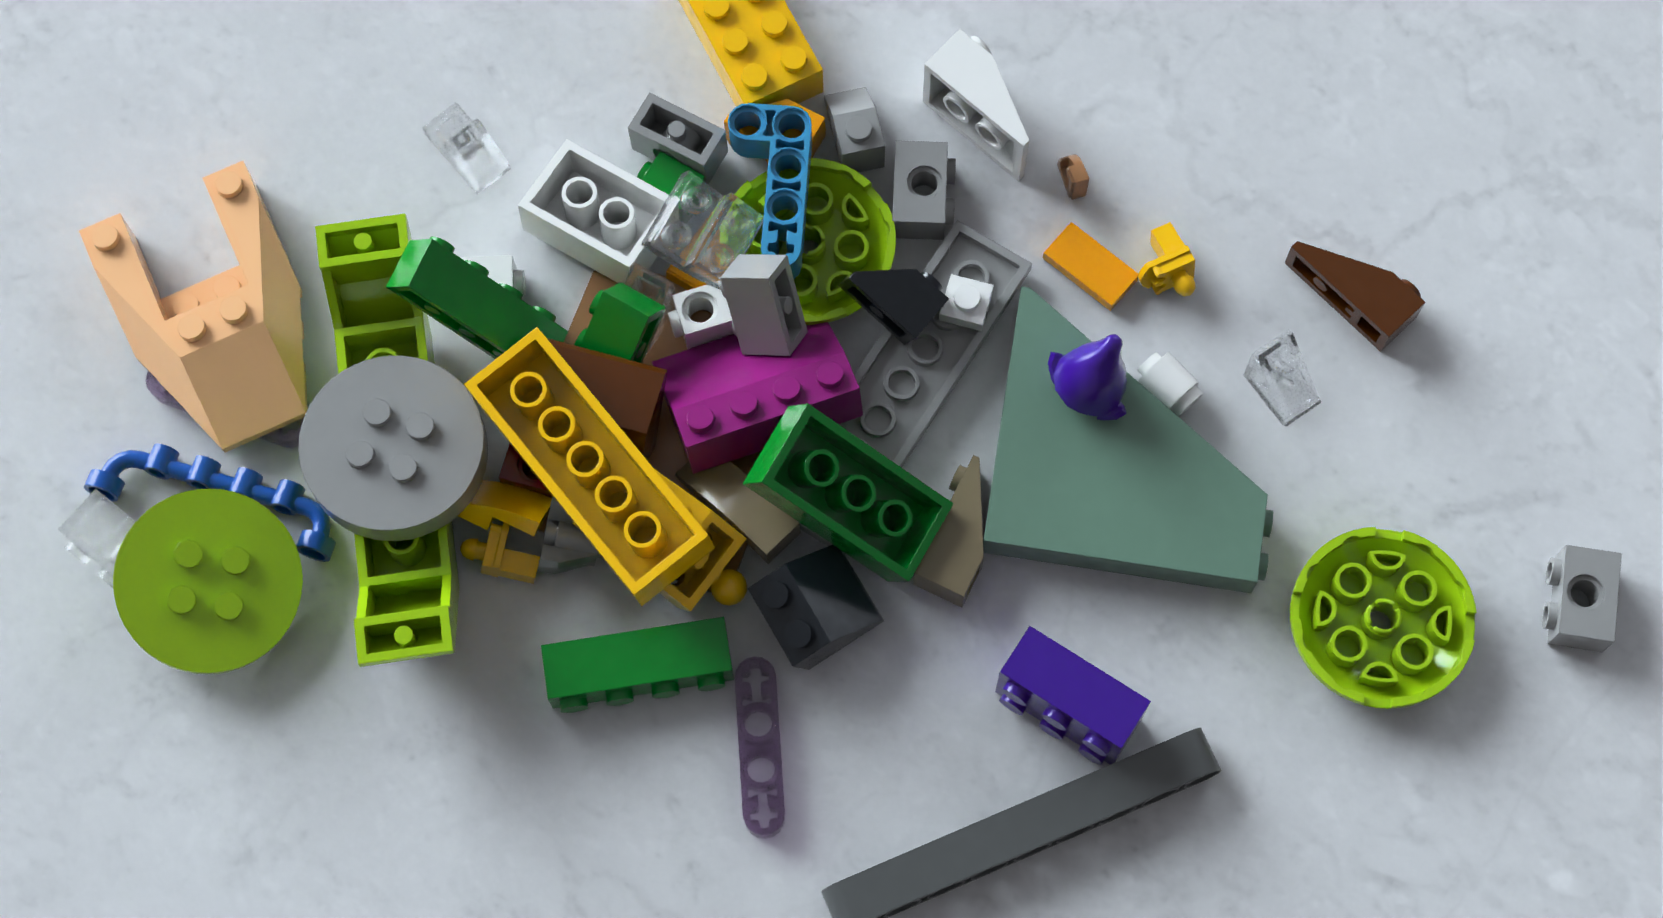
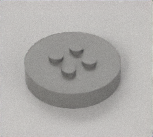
(393, 448)

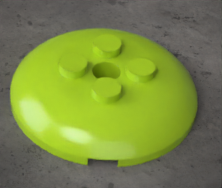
(846, 223)
(1410, 584)

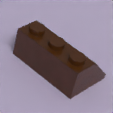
(625, 389)

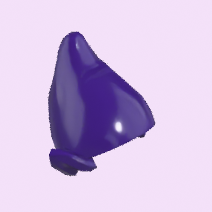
(1092, 378)

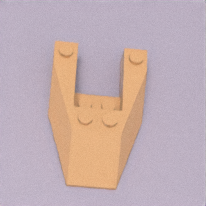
(227, 342)

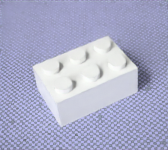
(592, 211)

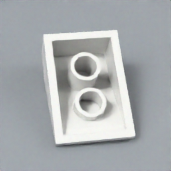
(972, 97)

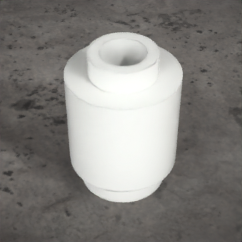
(1169, 382)

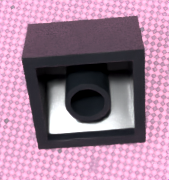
(815, 606)

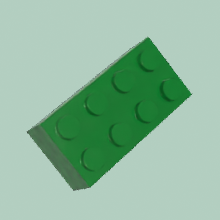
(848, 493)

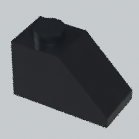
(897, 299)

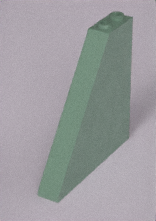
(1117, 492)

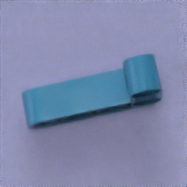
(782, 155)

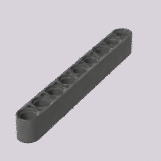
(1024, 829)

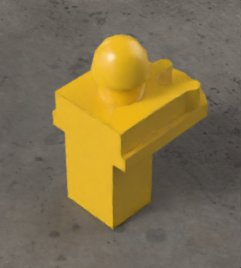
(1173, 266)
(497, 559)

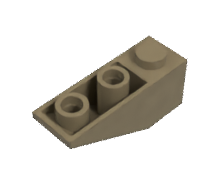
(957, 549)

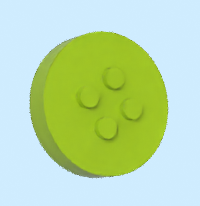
(207, 581)

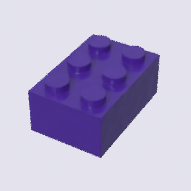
(1070, 697)

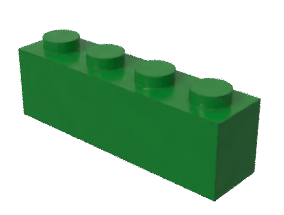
(466, 298)
(637, 664)

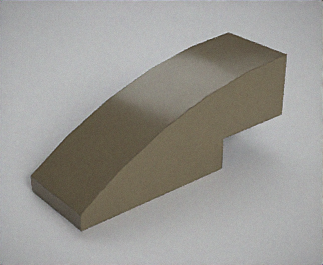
(762, 523)

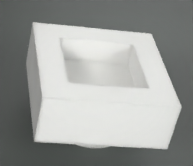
(966, 302)

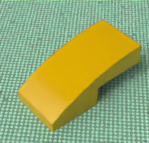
(509, 504)

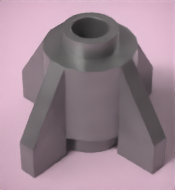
(564, 544)

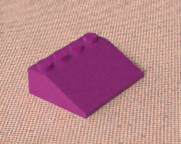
(733, 401)

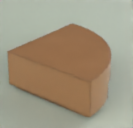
(1073, 176)

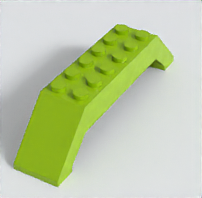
(406, 585)

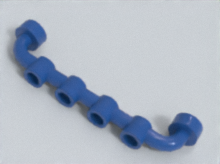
(205, 475)

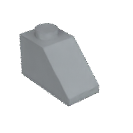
(856, 129)

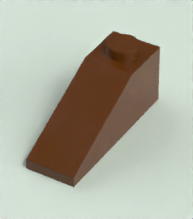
(1363, 294)

